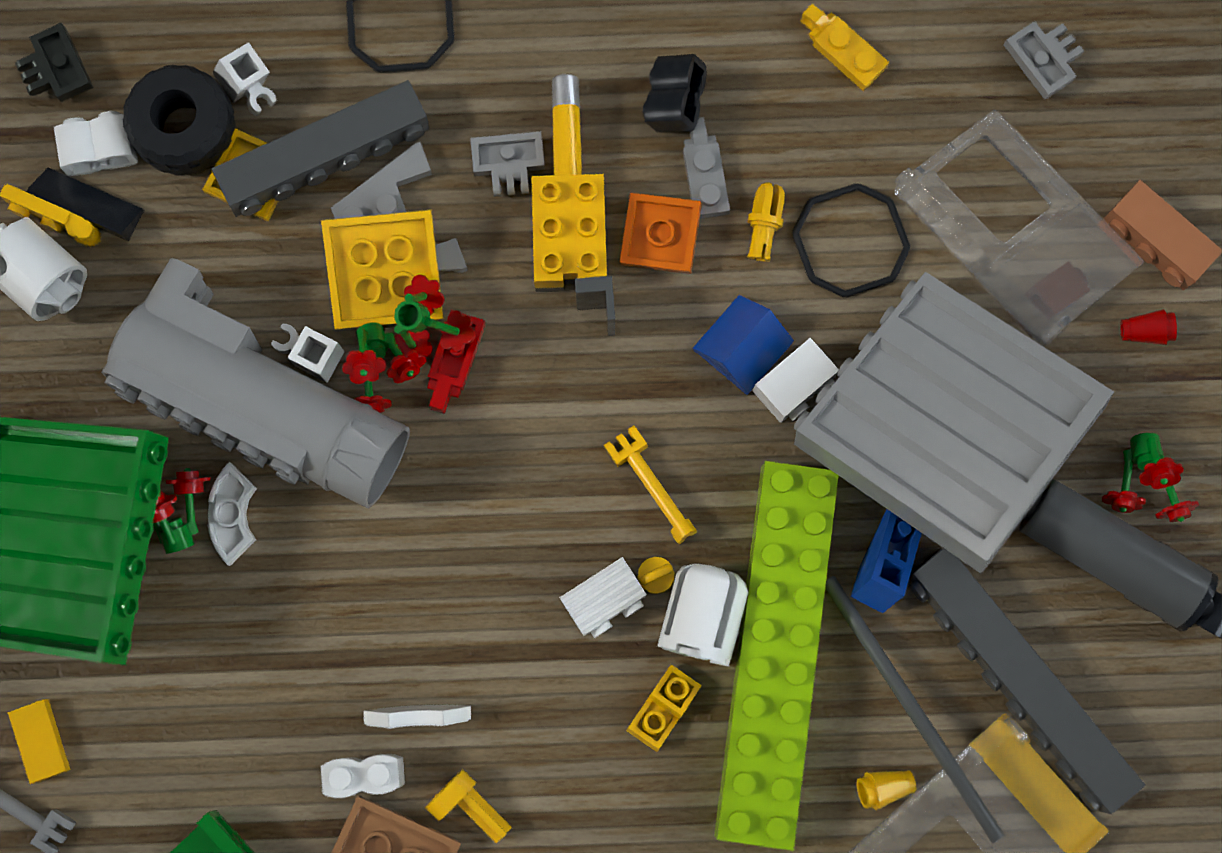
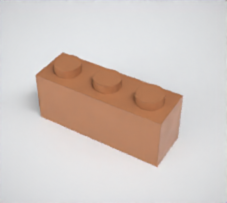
(1162, 236)

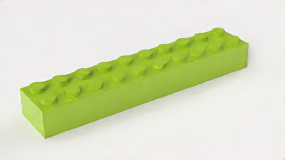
(777, 656)

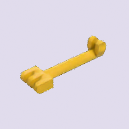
(631, 452)

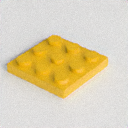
(374, 261)

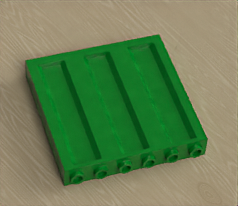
(74, 535)

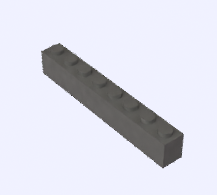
(1026, 682)

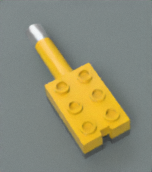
(567, 205)

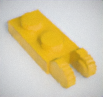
(51, 215)

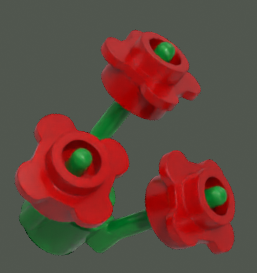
(174, 533)

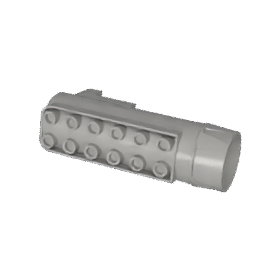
(216, 381)

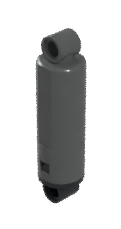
(1125, 559)

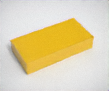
(39, 741)

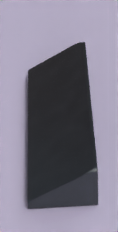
(92, 204)

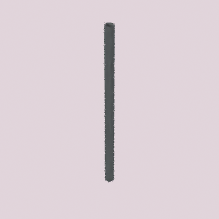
(914, 711)

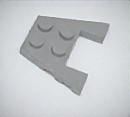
(382, 196)

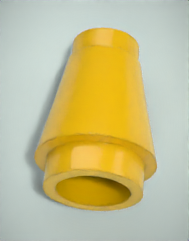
(883, 788)

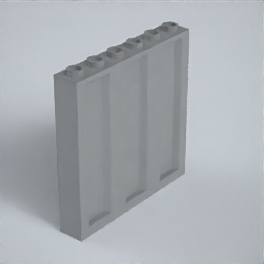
(951, 419)

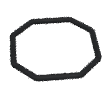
(400, 67)
(835, 193)

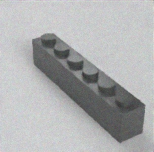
(321, 149)

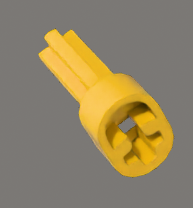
(461, 792)

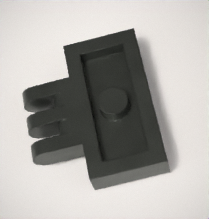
(54, 65)

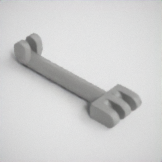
(44, 826)

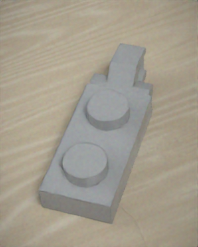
(705, 172)

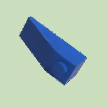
(887, 564)

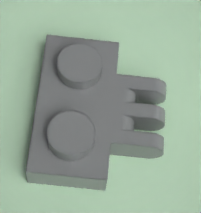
(1044, 57)
(508, 159)

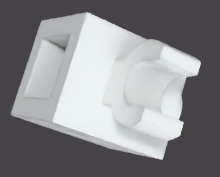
(242, 75)
(311, 352)

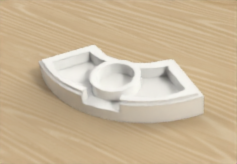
(227, 514)
(417, 715)

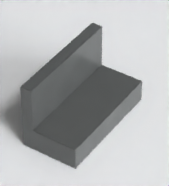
(597, 294)

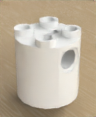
(38, 271)

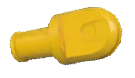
(765, 220)

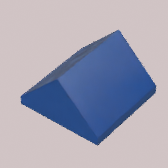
(744, 343)

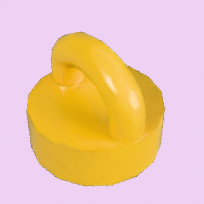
(656, 575)

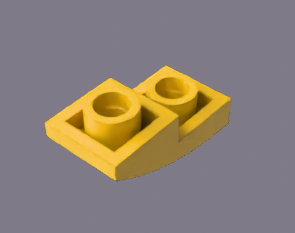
(663, 708)

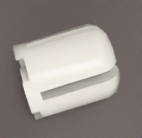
(704, 613)

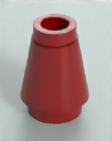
(1151, 328)

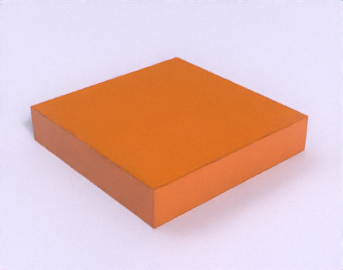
(660, 233)

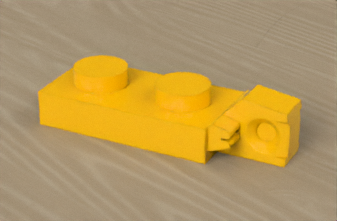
(843, 47)

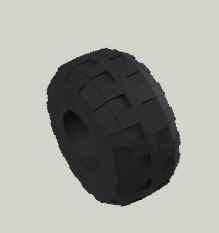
(160, 95)

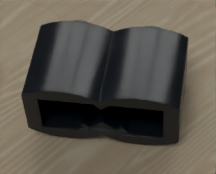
(675, 93)

